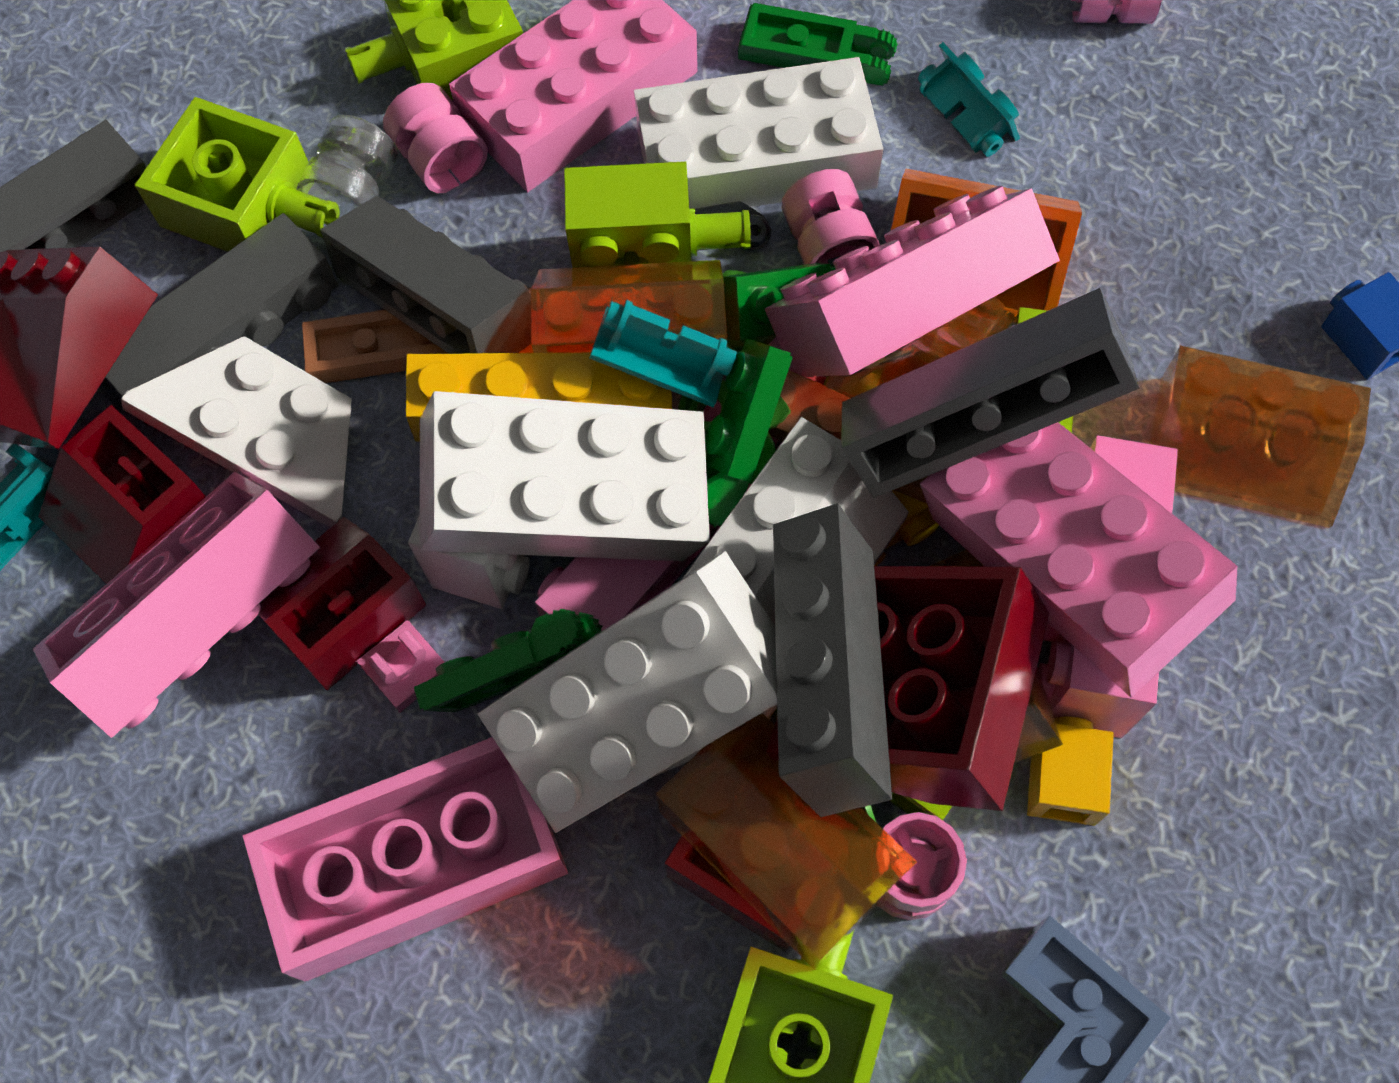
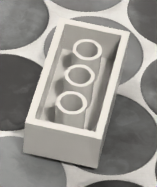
(762, 130)
(561, 478)
(639, 694)

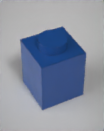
(1367, 324)

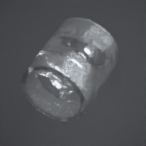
(350, 162)

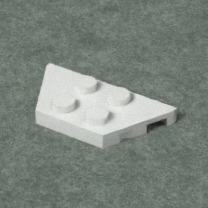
(257, 421)

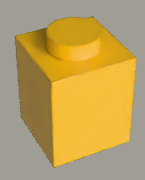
(1073, 778)

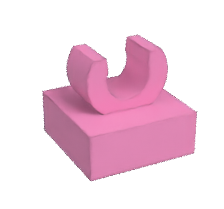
(401, 664)

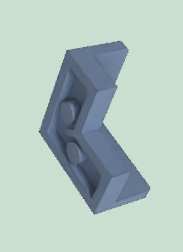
(1098, 1012)

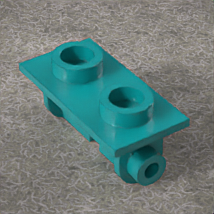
(985, 115)
(642, 347)

